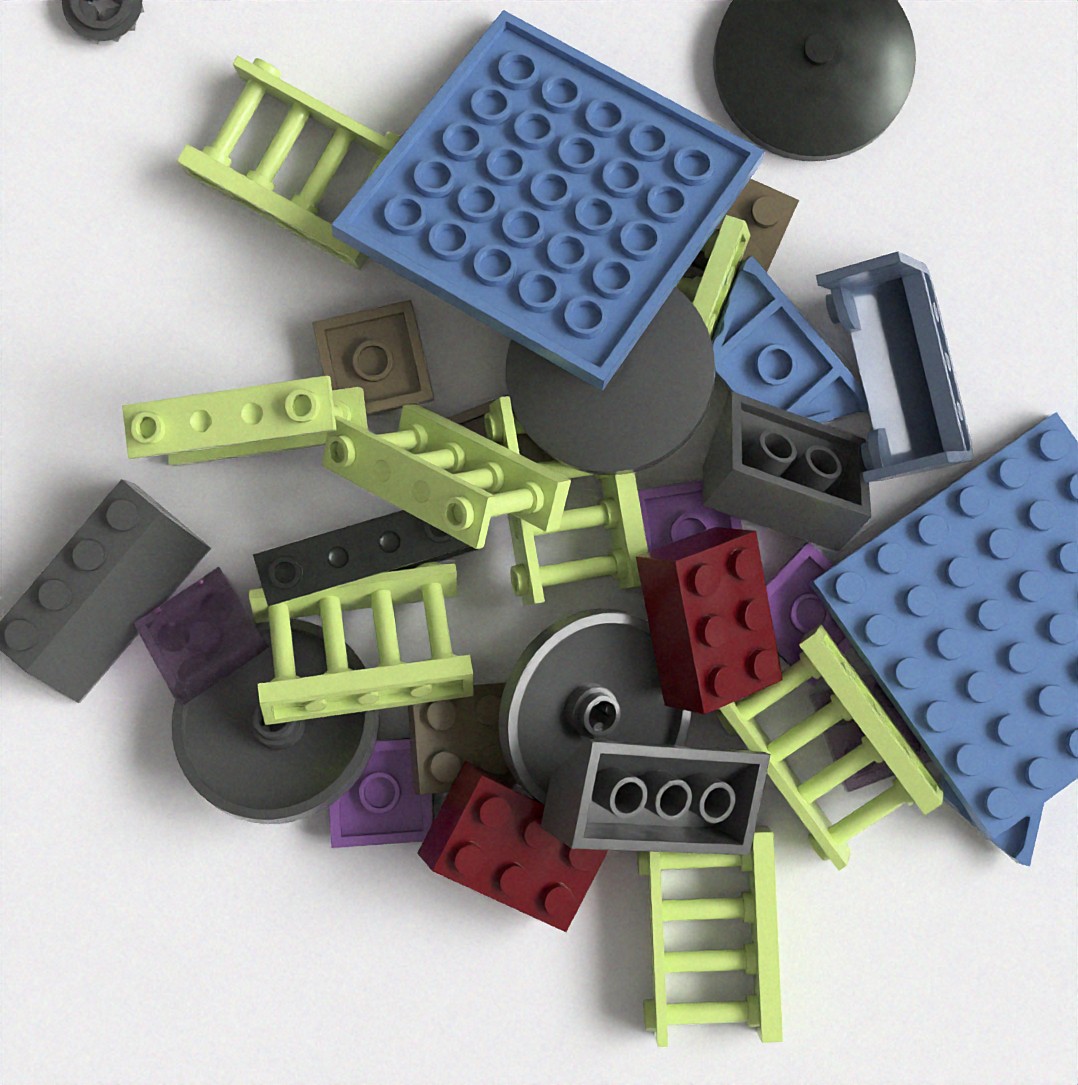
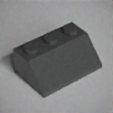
(786, 473)

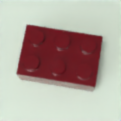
(709, 619)
(495, 845)

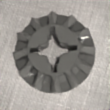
(115, 22)

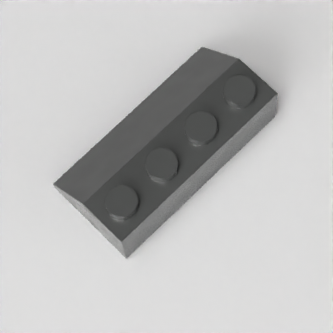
(96, 587)
(656, 798)

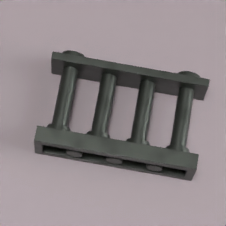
(352, 554)

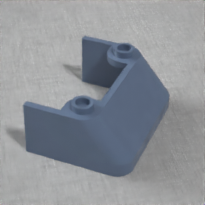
(901, 364)

